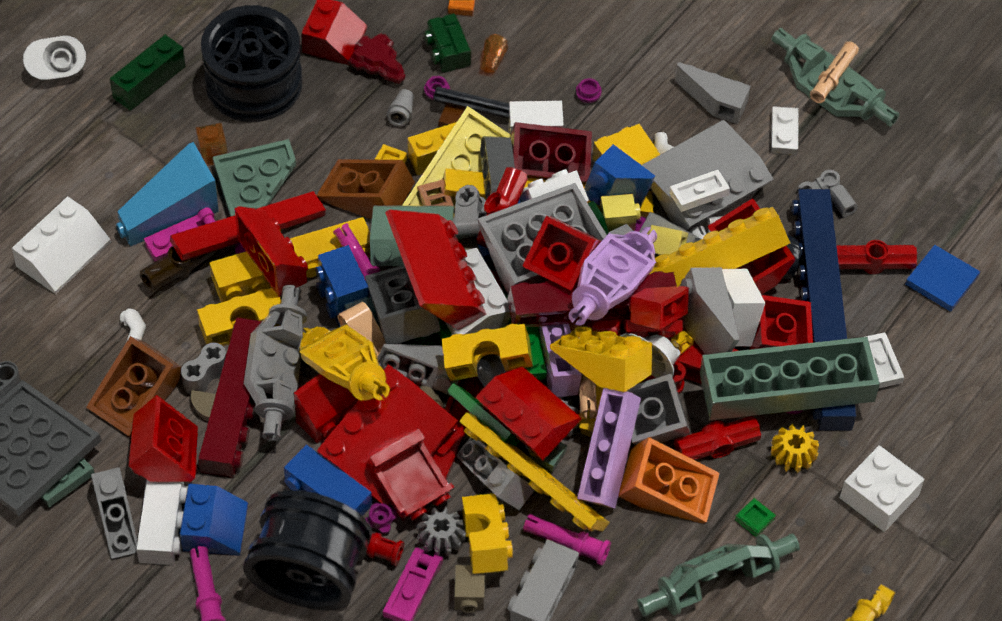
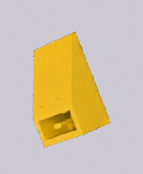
(606, 358)

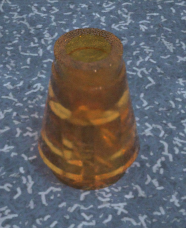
(493, 52)

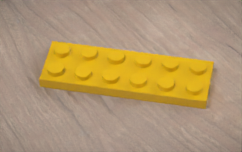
(540, 479)

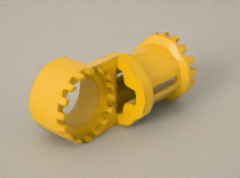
(872, 609)

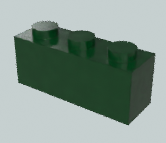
(147, 72)

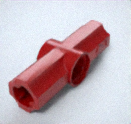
(507, 195)
(877, 256)
(719, 438)

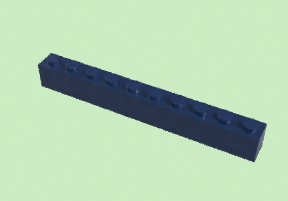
(822, 286)

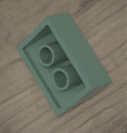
(382, 241)

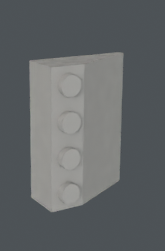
(708, 151)
(514, 229)

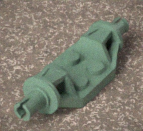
(850, 85)
(705, 567)

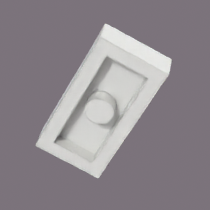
(784, 131)
(699, 190)
(885, 360)

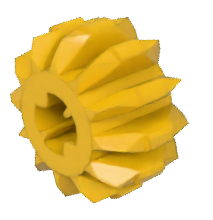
(794, 448)

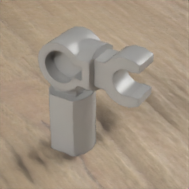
(839, 195)

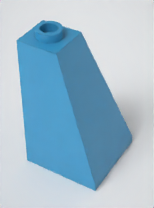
(169, 197)

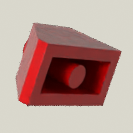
(659, 306)

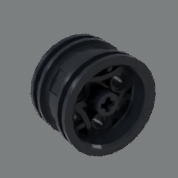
(252, 63)
(308, 550)

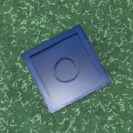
(942, 278)

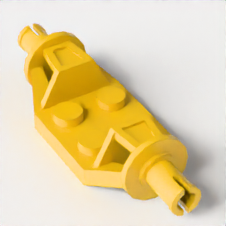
(345, 359)

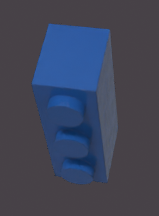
(316, 474)

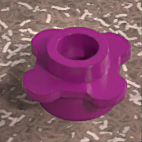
(381, 510)

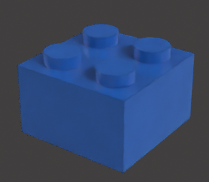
(339, 280)

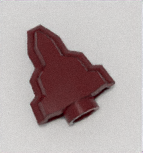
(377, 57)

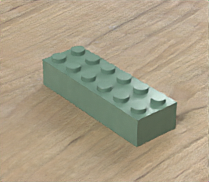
(789, 378)

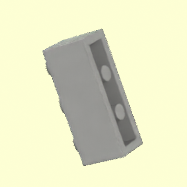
(544, 584)

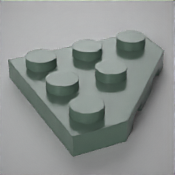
(254, 174)

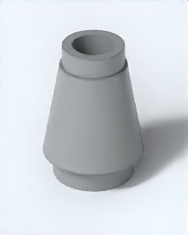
(400, 110)

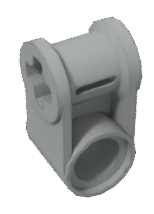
(468, 209)

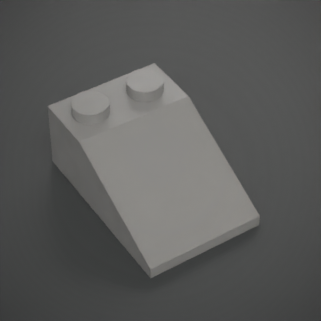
(709, 311)

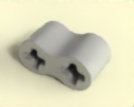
(202, 370)

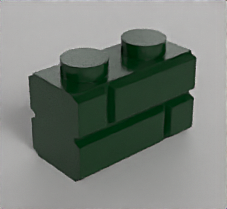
(448, 43)

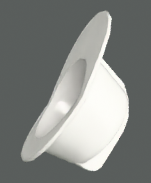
(54, 57)
(663, 354)

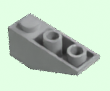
(717, 94)
(418, 363)
(495, 473)
(115, 512)

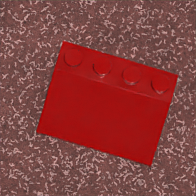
(437, 266)
(379, 423)

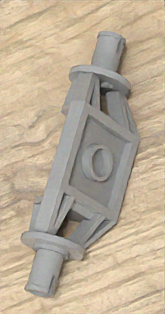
(276, 362)

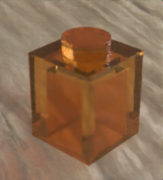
(211, 142)

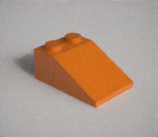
(668, 482)

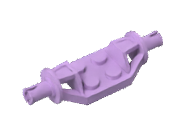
(612, 273)

